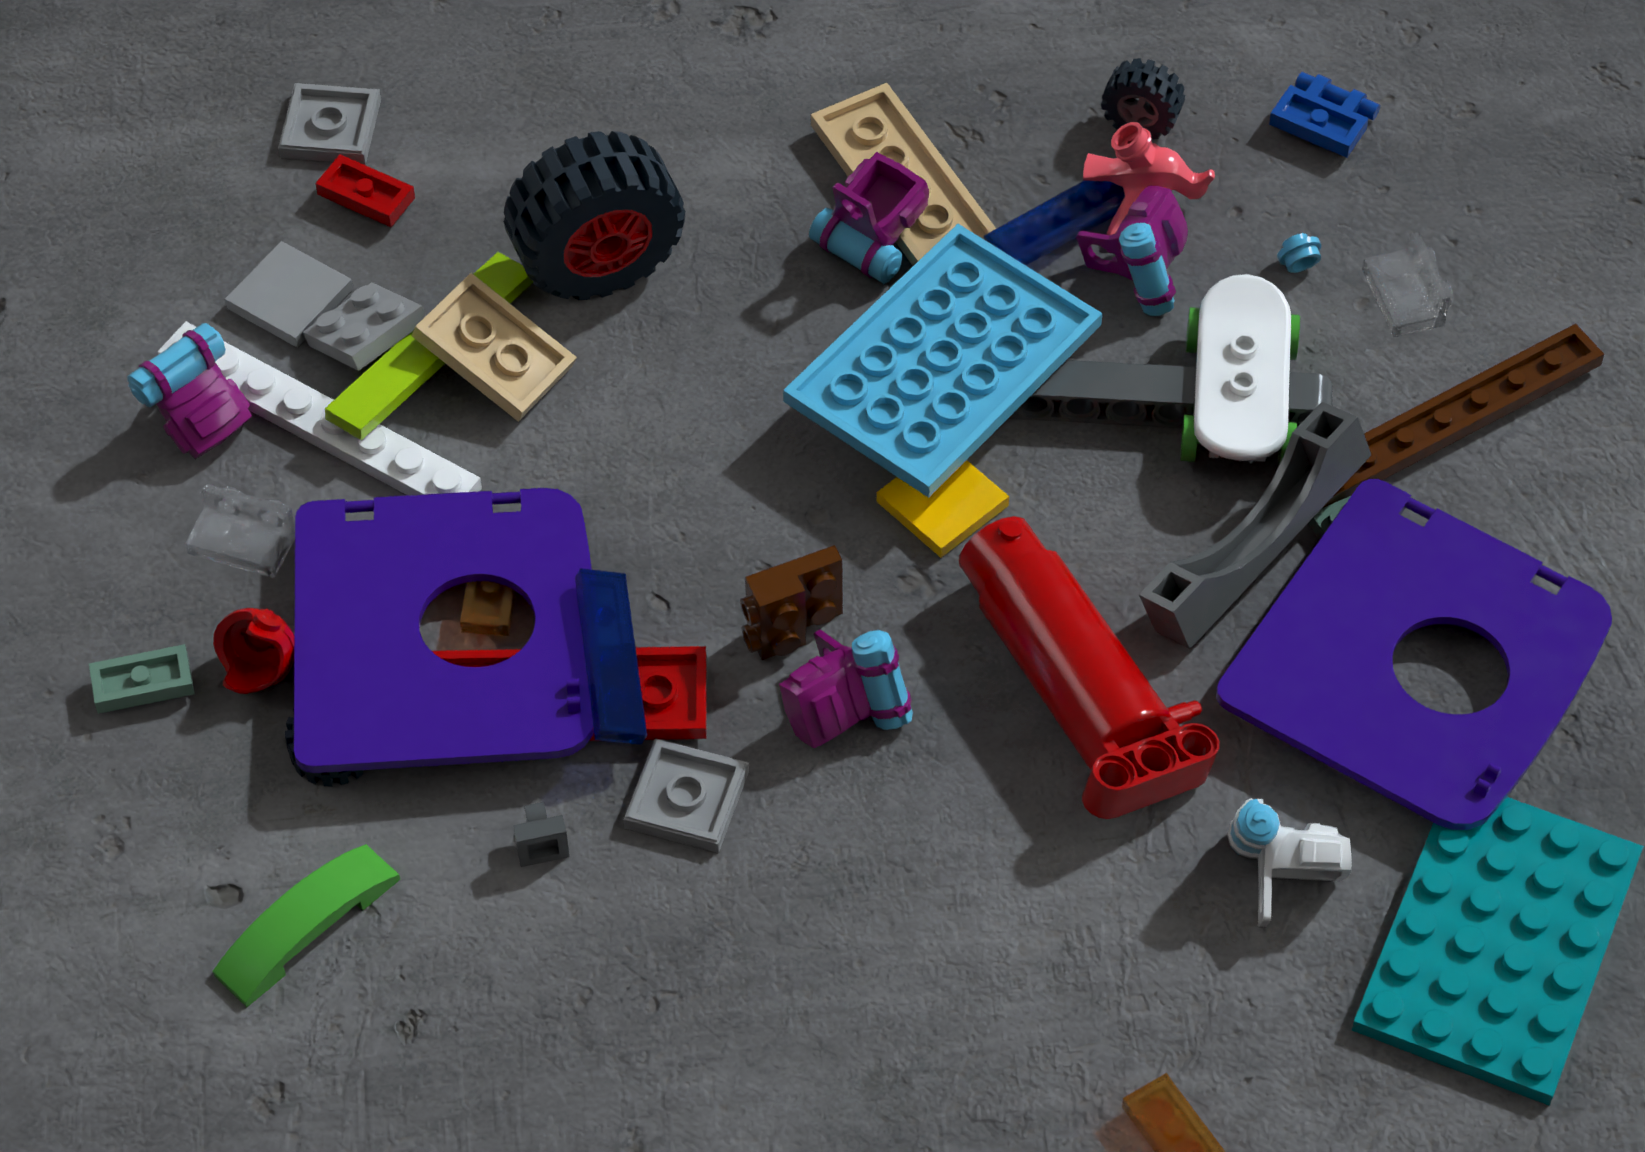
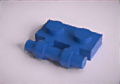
(1324, 113)

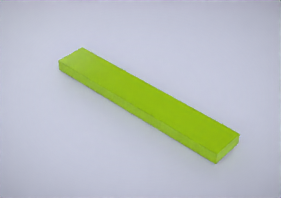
(410, 363)

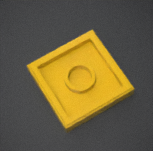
(950, 513)

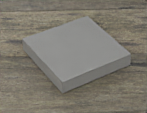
(329, 123)
(288, 293)
(686, 795)

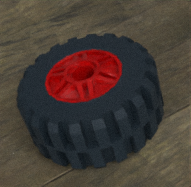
(594, 215)

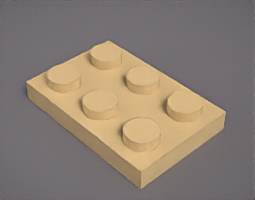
(494, 346)

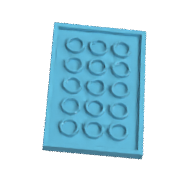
(942, 359)

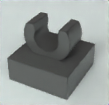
(540, 837)

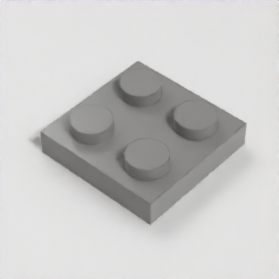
(364, 325)

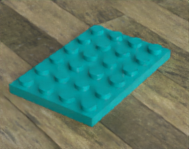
(1500, 946)

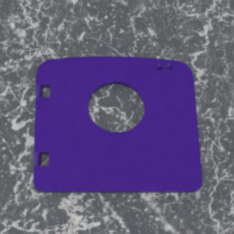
(1325, 651)
(370, 683)

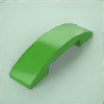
(299, 918)

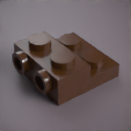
(789, 599)

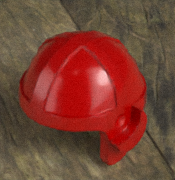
(254, 649)

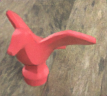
(1142, 165)

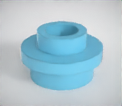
(1300, 252)

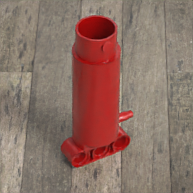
(1085, 674)

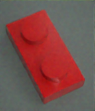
(365, 190)

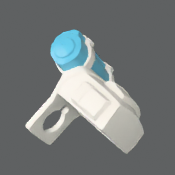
(1286, 852)

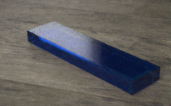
(1057, 220)
(610, 656)

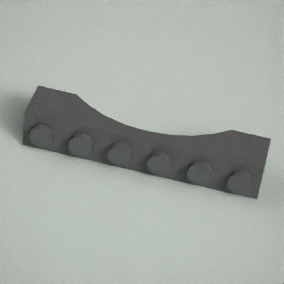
(1316, 464)

